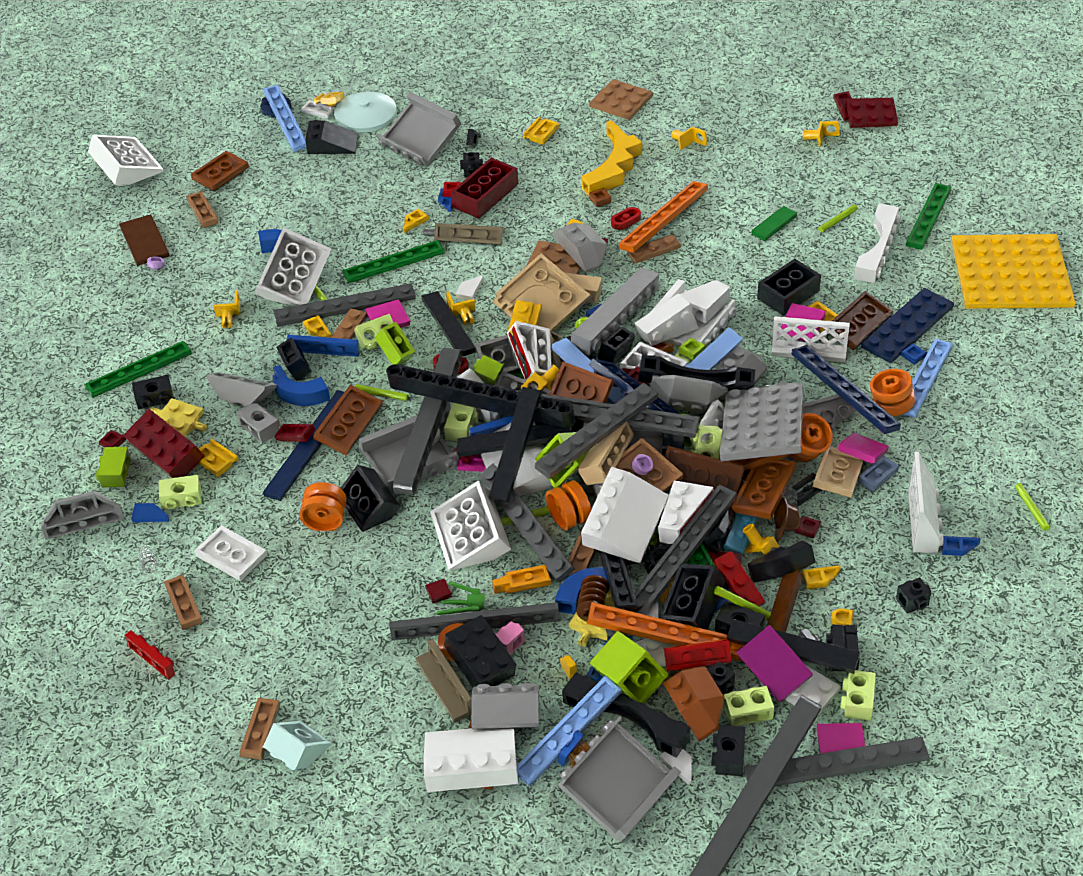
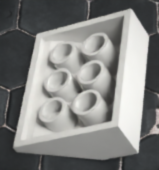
(123, 159)
(292, 269)
(528, 478)
(924, 509)
(624, 516)
(470, 528)
(469, 759)

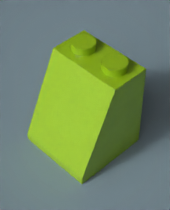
(564, 474)
(629, 667)

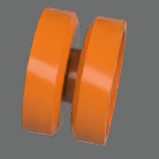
(893, 391)
(815, 437)
(568, 505)
(323, 506)

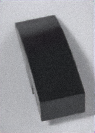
(782, 561)

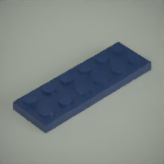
(907, 325)
(626, 383)

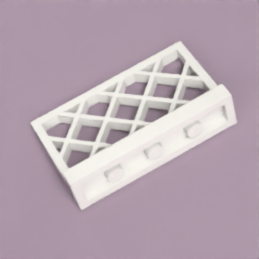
(827, 351)

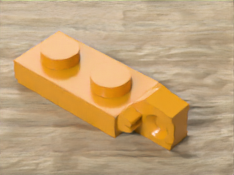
(522, 580)

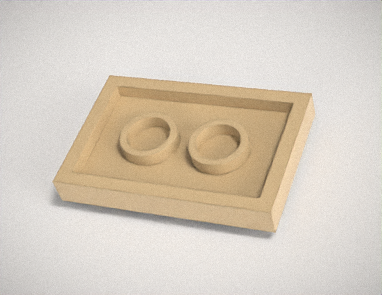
(838, 472)

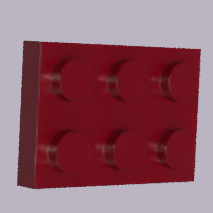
(871, 112)

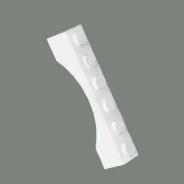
(870, 263)

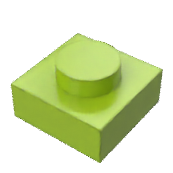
(691, 348)

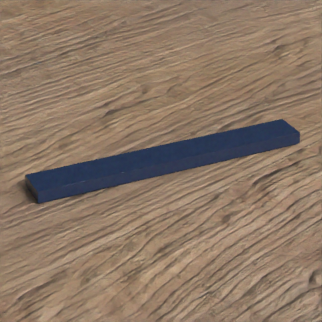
(846, 389)
(298, 458)

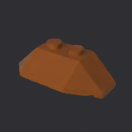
(696, 699)

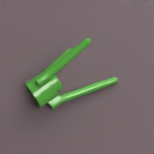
(474, 601)

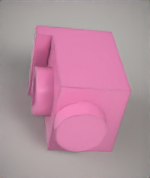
(511, 636)

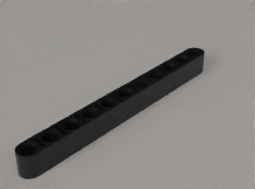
(475, 394)

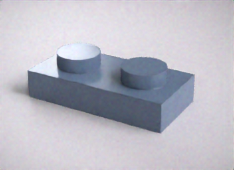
(878, 473)

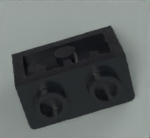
(718, 535)

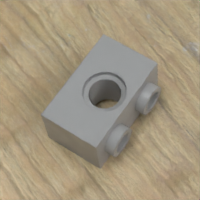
(258, 422)

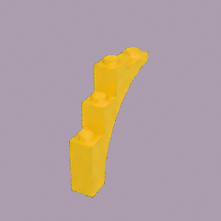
(612, 171)

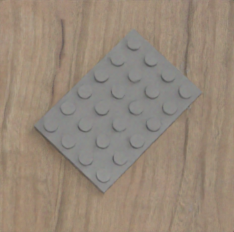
(762, 422)

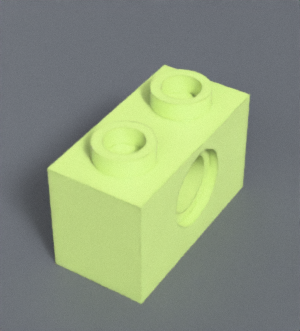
(459, 421)
(180, 492)

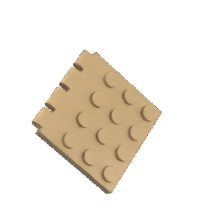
(545, 285)

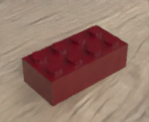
(484, 187)
(163, 445)

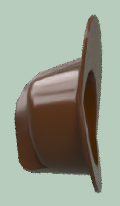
(785, 518)

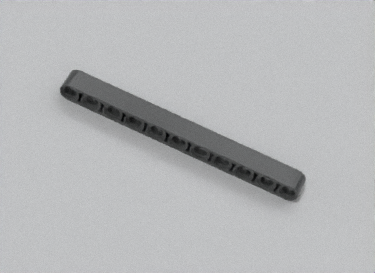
(425, 429)
(757, 789)

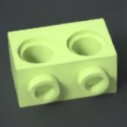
(371, 327)
(711, 445)
(860, 691)
(749, 708)

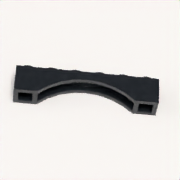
(732, 378)
(666, 733)

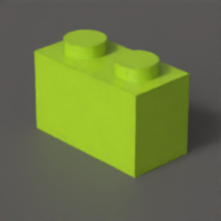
(394, 344)
(488, 370)
(113, 467)

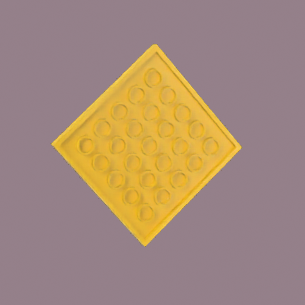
(1012, 271)

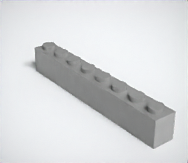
(615, 311)

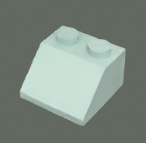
(295, 744)

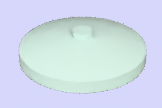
(365, 111)

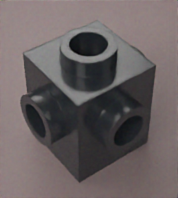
(470, 161)
(913, 595)
(723, 677)

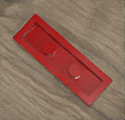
(737, 579)
(150, 654)
(697, 655)

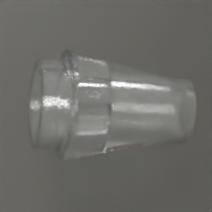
(147, 560)

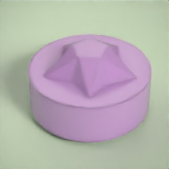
(155, 262)
(642, 464)

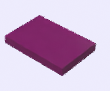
(774, 664)

